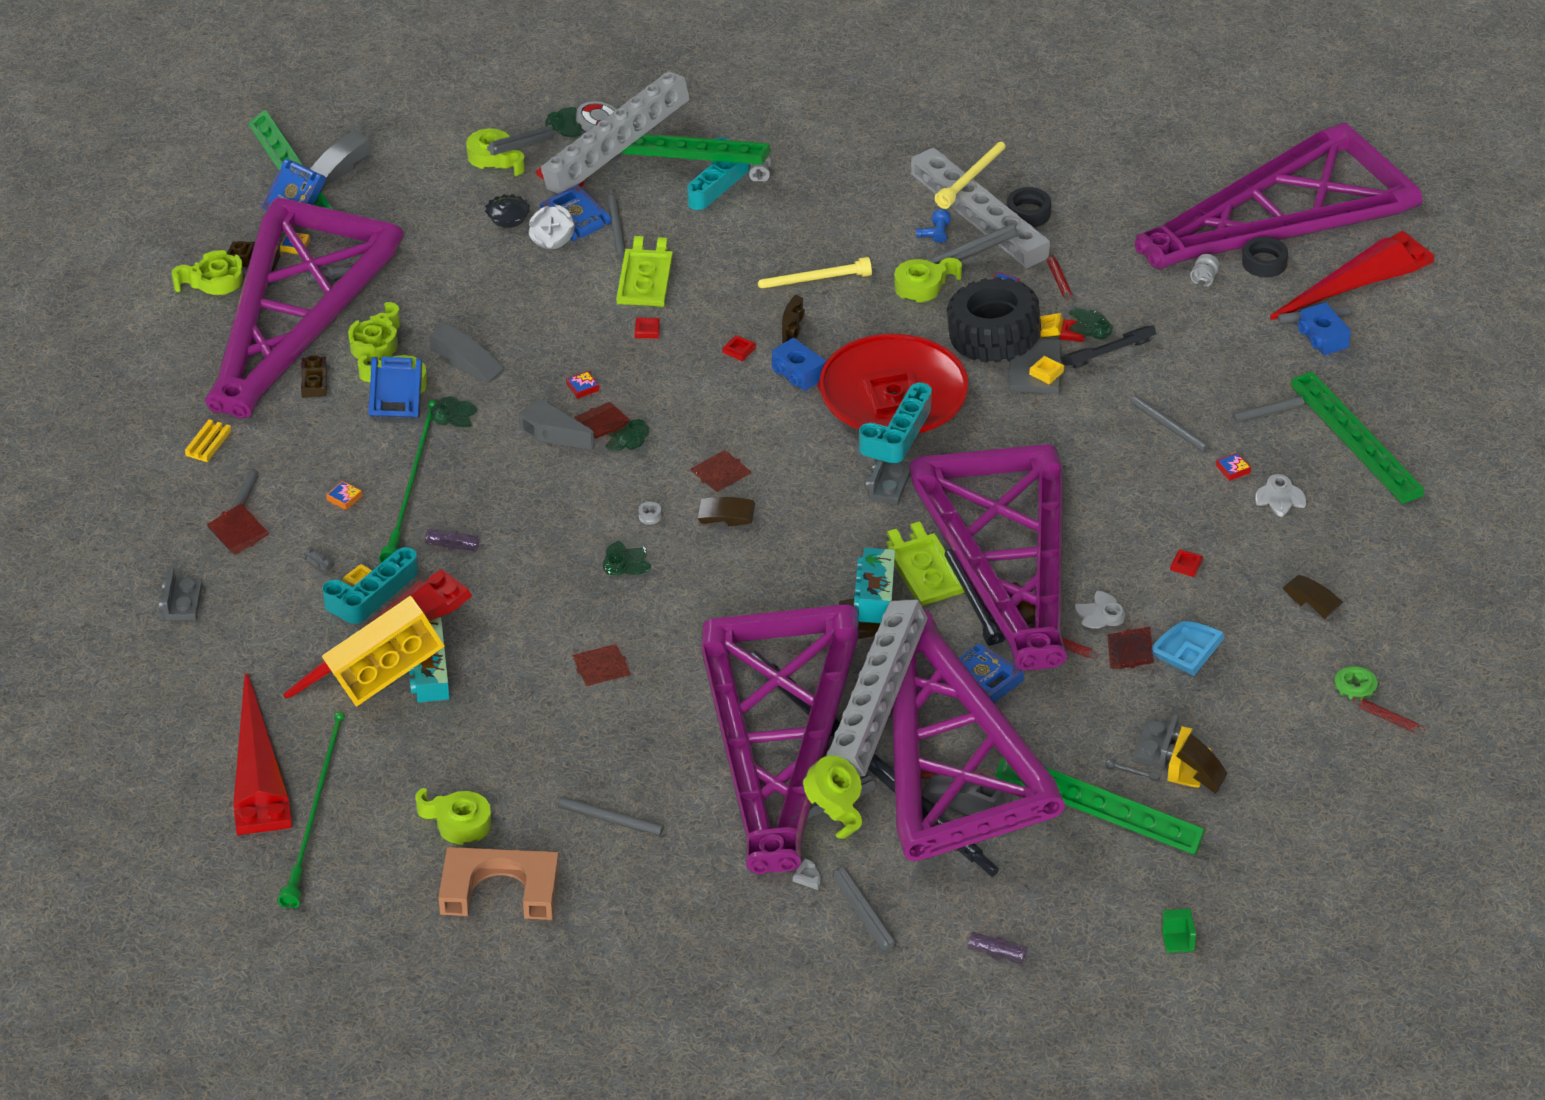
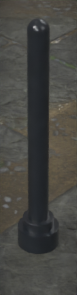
(991, 631)

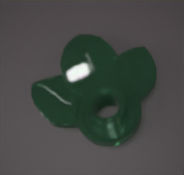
(565, 122)
(1091, 324)
(454, 412)
(628, 437)
(623, 560)

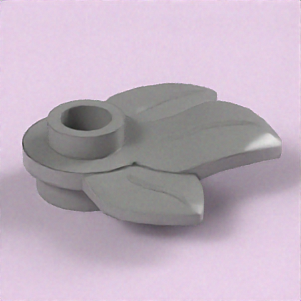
(1280, 497)
(1102, 612)

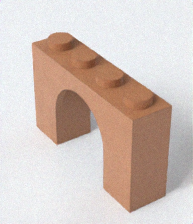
(469, 866)

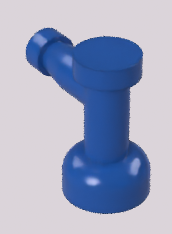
(941, 219)

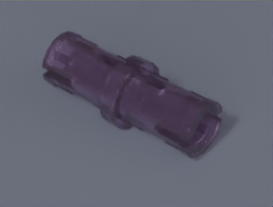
(452, 540)
(997, 947)

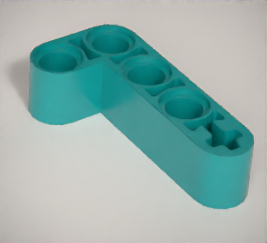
(714, 182)
(894, 441)
(376, 588)

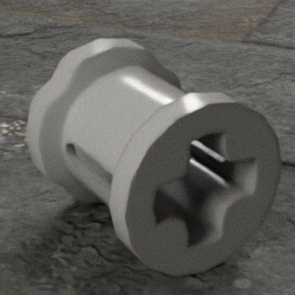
(755, 170)

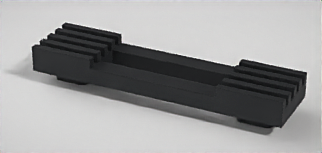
(1138, 336)

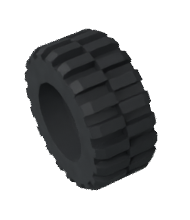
(994, 319)

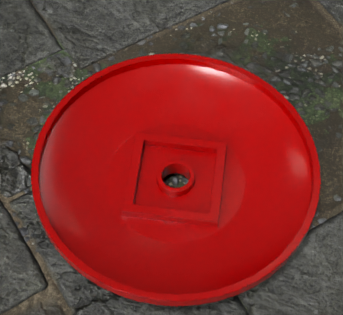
(865, 371)

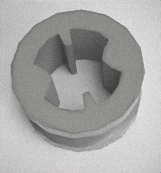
(650, 518)

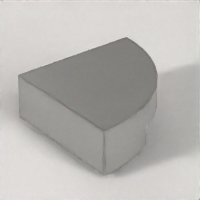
(807, 875)

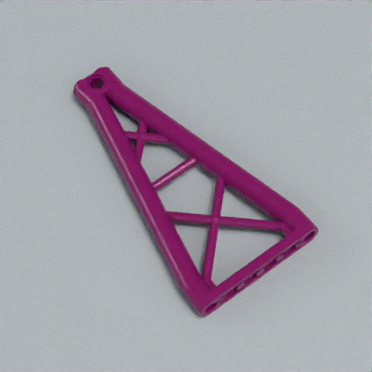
(1175, 241)
(240, 396)
(1033, 647)
(918, 837)
(778, 847)

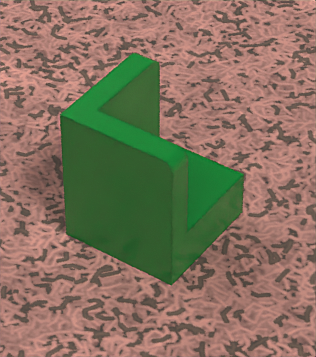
(1178, 930)

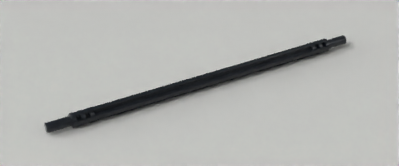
(886, 775)

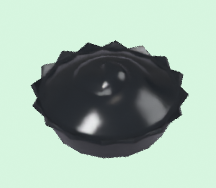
(507, 210)

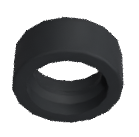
(1034, 196)
(1265, 268)

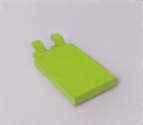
(645, 274)
(923, 565)

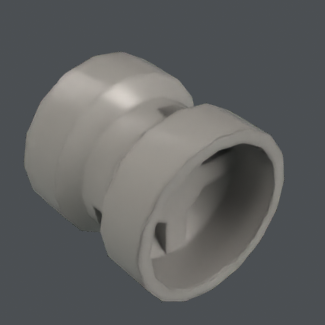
(1205, 269)

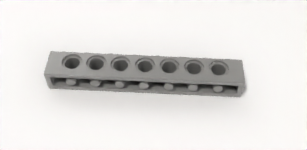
(615, 133)
(981, 207)
(879, 683)

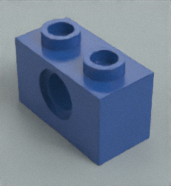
(1324, 329)
(797, 364)

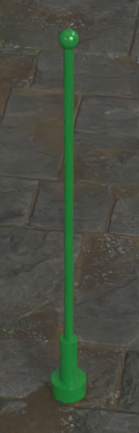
(395, 535)
(291, 894)

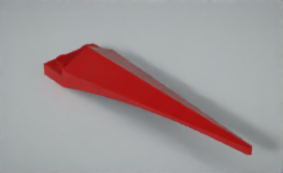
(1379, 262)
(435, 598)
(259, 790)

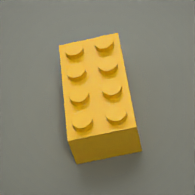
(383, 651)

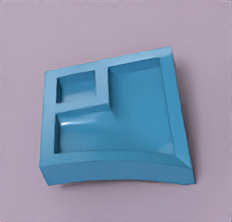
(1188, 645)

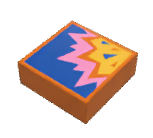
(344, 495)

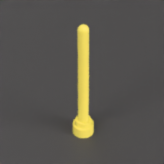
(947, 196)
(860, 267)

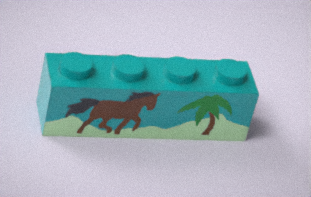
(874, 584)
(431, 675)

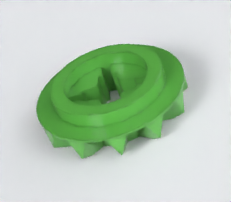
(1362, 676)

